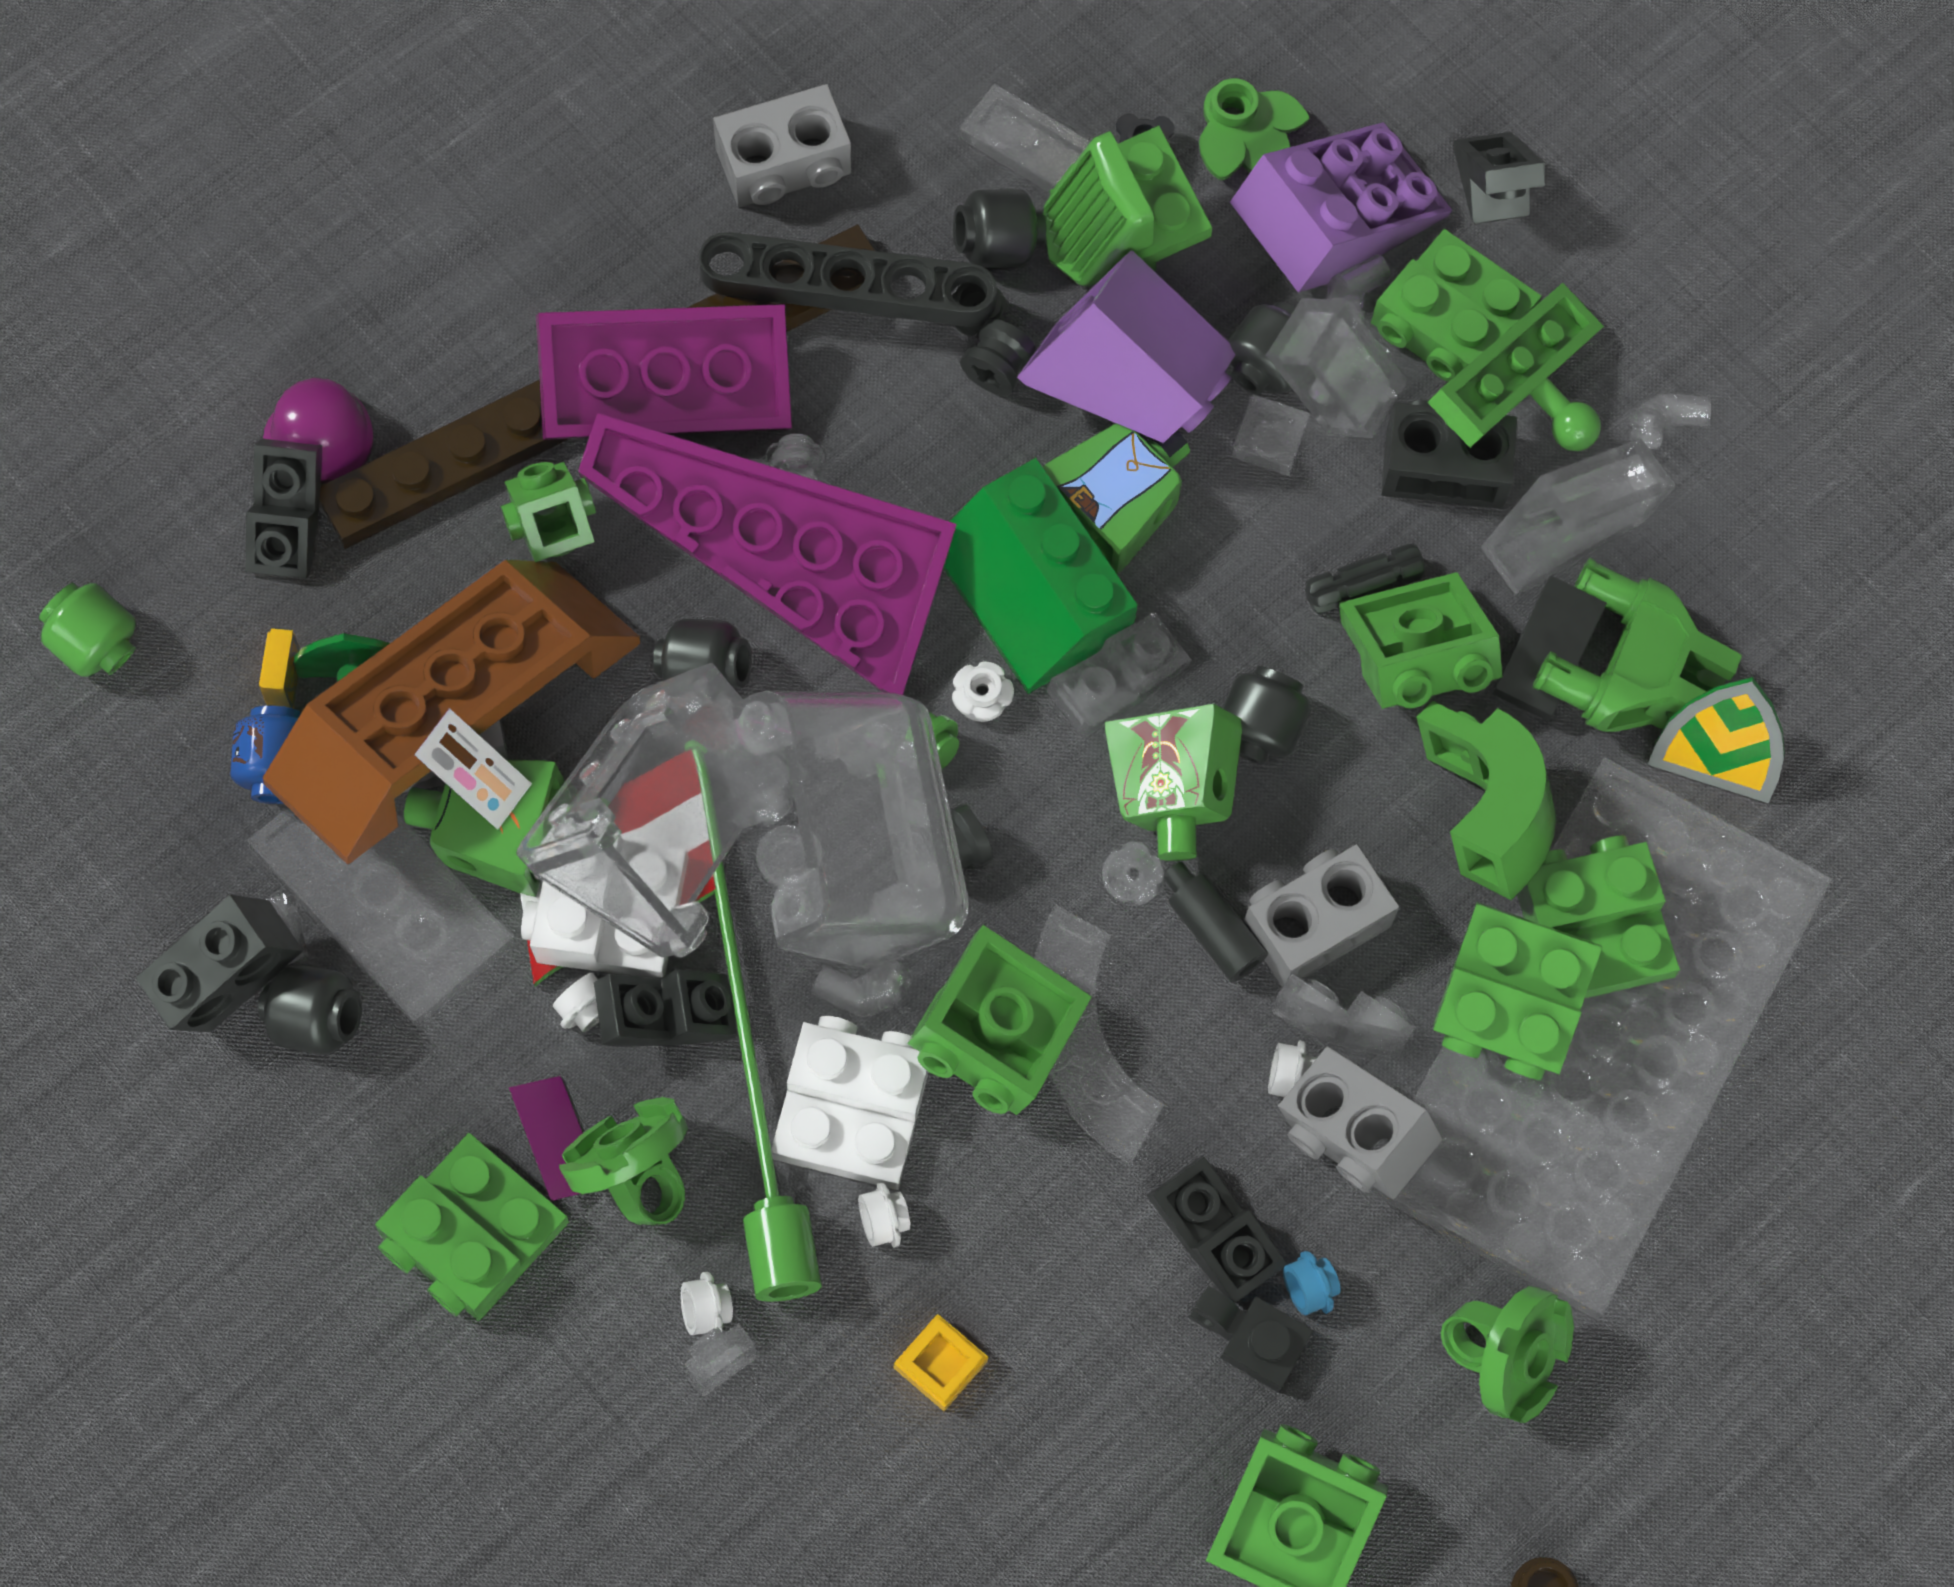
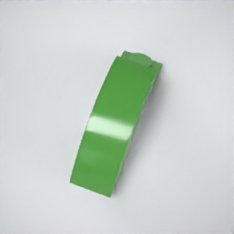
(1515, 820)

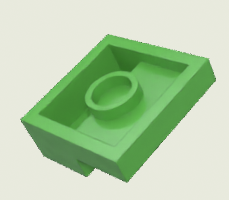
(1451, 305)
(1422, 641)
(1611, 902)
(1516, 991)
(998, 1023)
(469, 1228)
(1298, 1514)

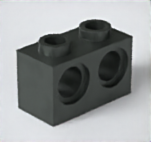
(1449, 470)
(219, 964)

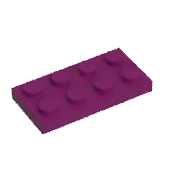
(665, 369)

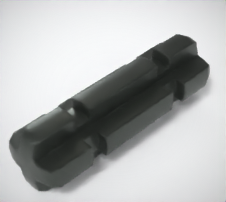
(1365, 577)

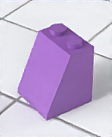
(1133, 354)

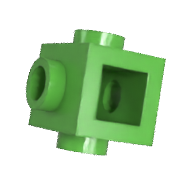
(548, 510)

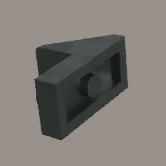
(1497, 176)

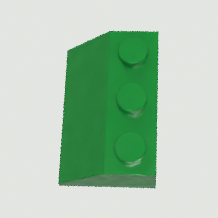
(1035, 576)

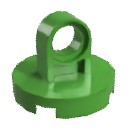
(627, 1155)
(1518, 1350)

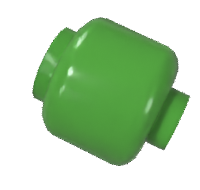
(88, 629)

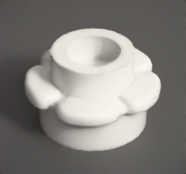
(977, 706)
(578, 1004)
(1288, 1067)
(884, 1216)
(705, 1304)

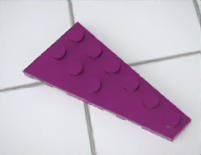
(815, 555)

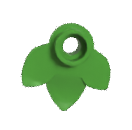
(1243, 138)

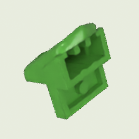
(1121, 202)

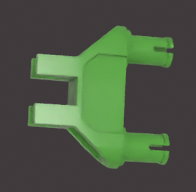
(1655, 664)

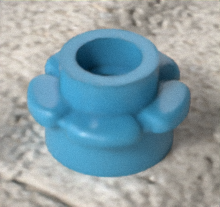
(1311, 1283)

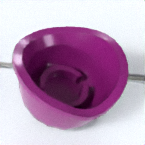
(324, 415)

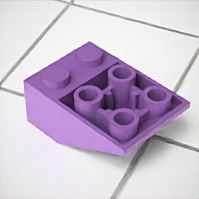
(1337, 203)

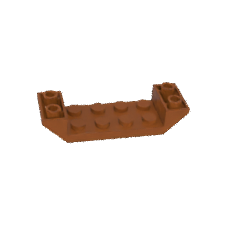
(469, 655)

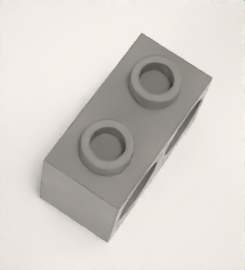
(777, 133)
(1329, 927)
(1366, 1115)

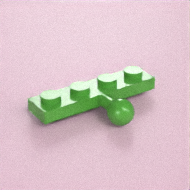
(1520, 367)

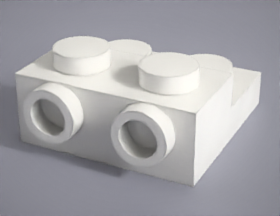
(576, 938)
(850, 1103)

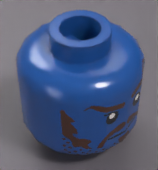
(255, 746)

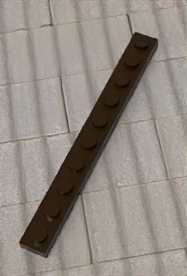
(498, 434)

